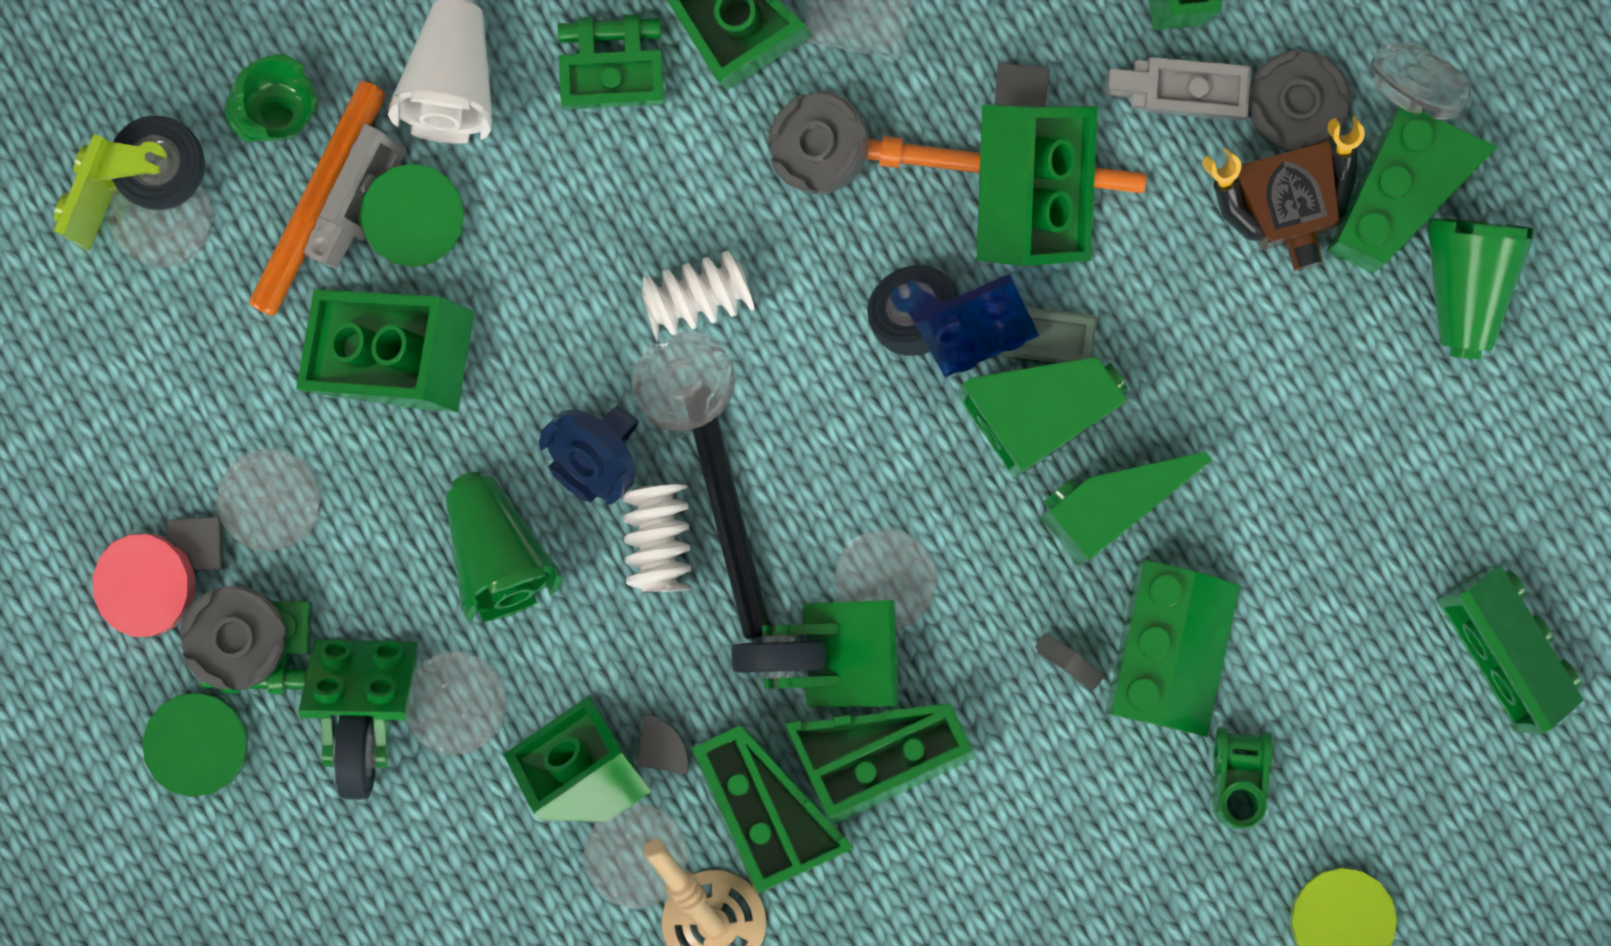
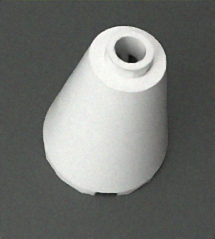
(446, 77)

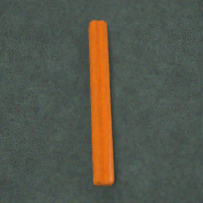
(290, 249)

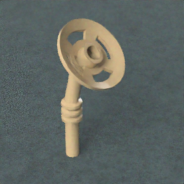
(689, 905)

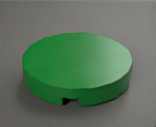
(411, 215)
(195, 744)

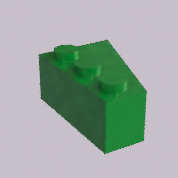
(1403, 185)
(764, 811)

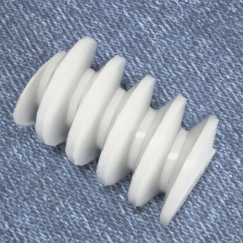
(695, 294)
(656, 538)

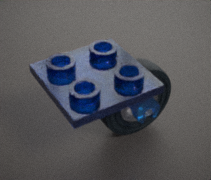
(922, 313)

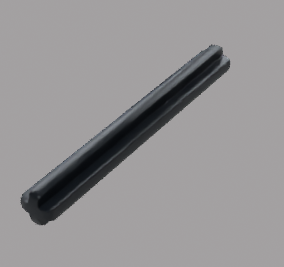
(731, 528)

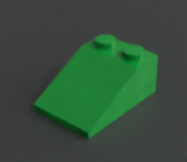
(386, 349)
(1106, 505)

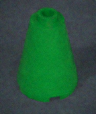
(1474, 279)
(495, 551)

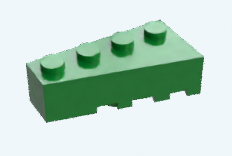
(739, 34)

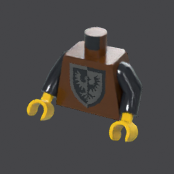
(1290, 193)

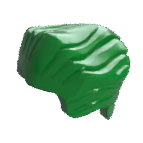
(270, 100)

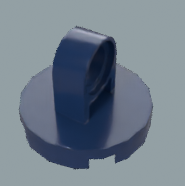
(591, 453)

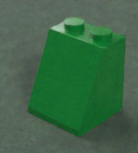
(1041, 407)

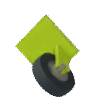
(149, 162)

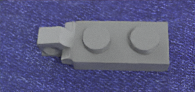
(1184, 88)
(339, 218)

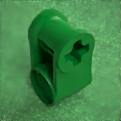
(1241, 773)

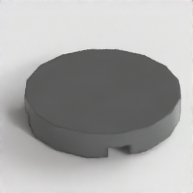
(1296, 99)
(818, 142)
(233, 638)

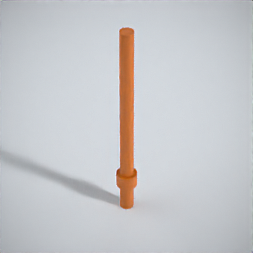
(893, 152)

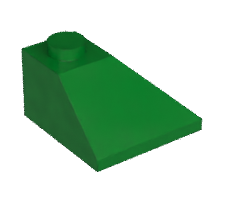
(576, 768)

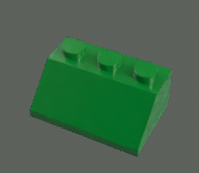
(1036, 184)
(1172, 648)
(1512, 650)

